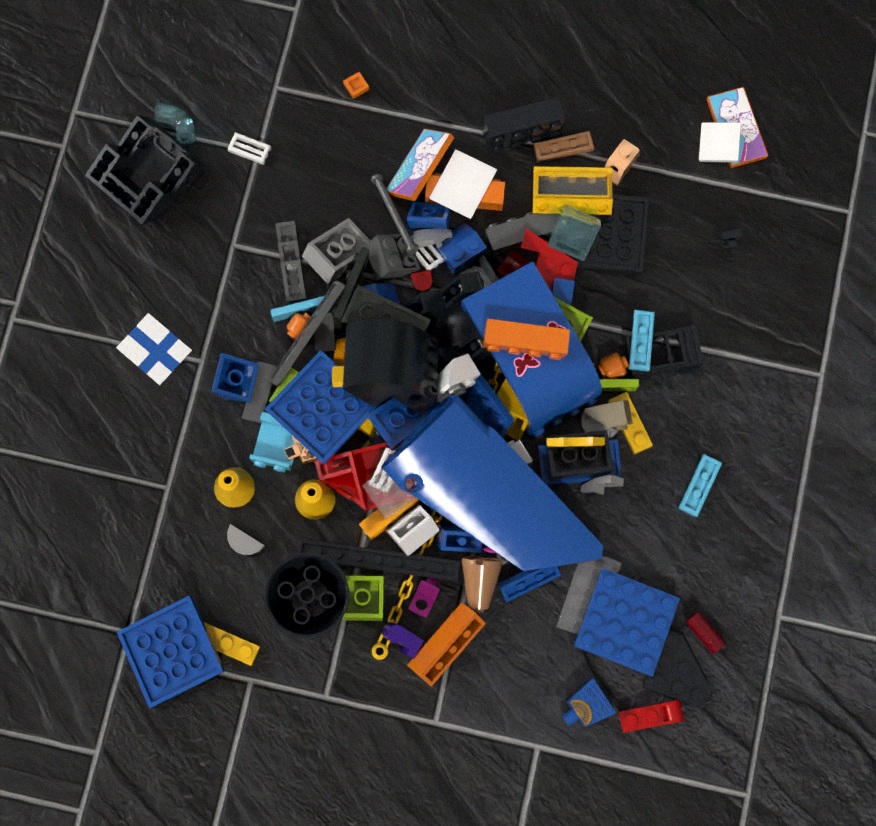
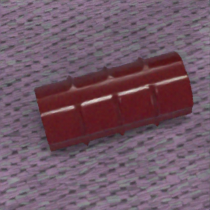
(705, 632)

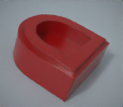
(422, 281)

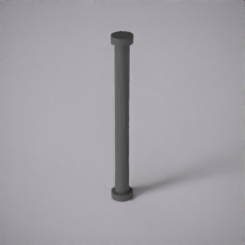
(378, 181)

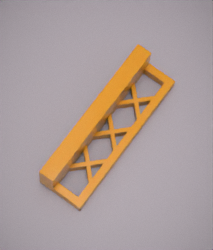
(376, 523)

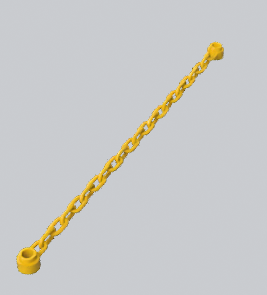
(409, 581)

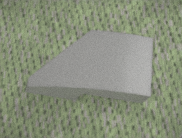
(431, 236)
(598, 484)

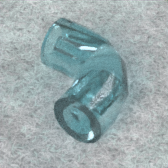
(178, 119)

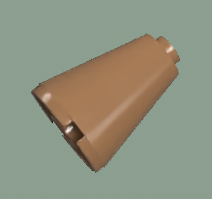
(480, 580)

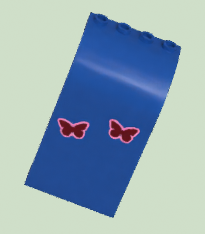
(542, 385)

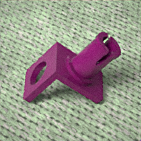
(428, 592)

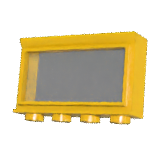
(578, 187)

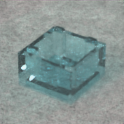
(574, 232)

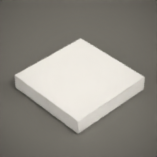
(720, 142)

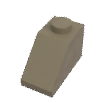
(612, 415)

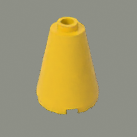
(234, 487)
(315, 506)

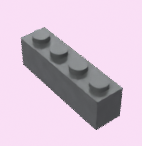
(510, 234)

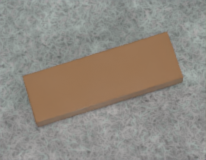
(563, 147)

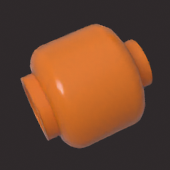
(296, 324)
(613, 366)

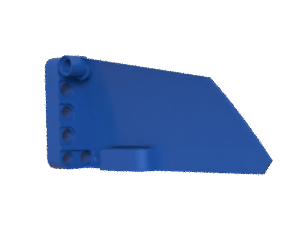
(488, 490)

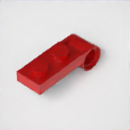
(651, 716)

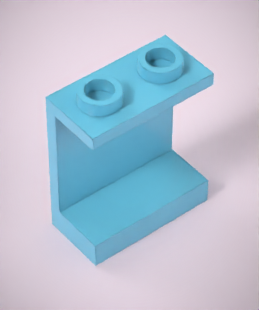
(271, 444)

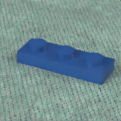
(526, 581)

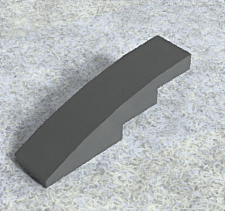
(290, 261)

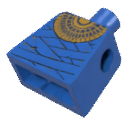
(588, 705)

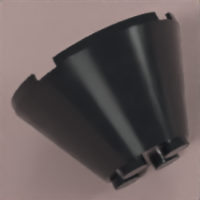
(306, 595)

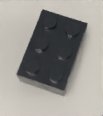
(579, 460)

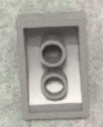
(335, 250)

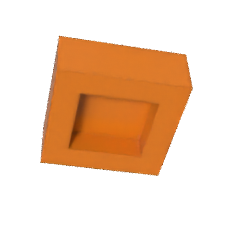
(356, 85)

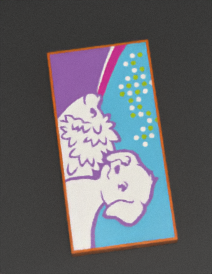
(735, 108)
(419, 164)

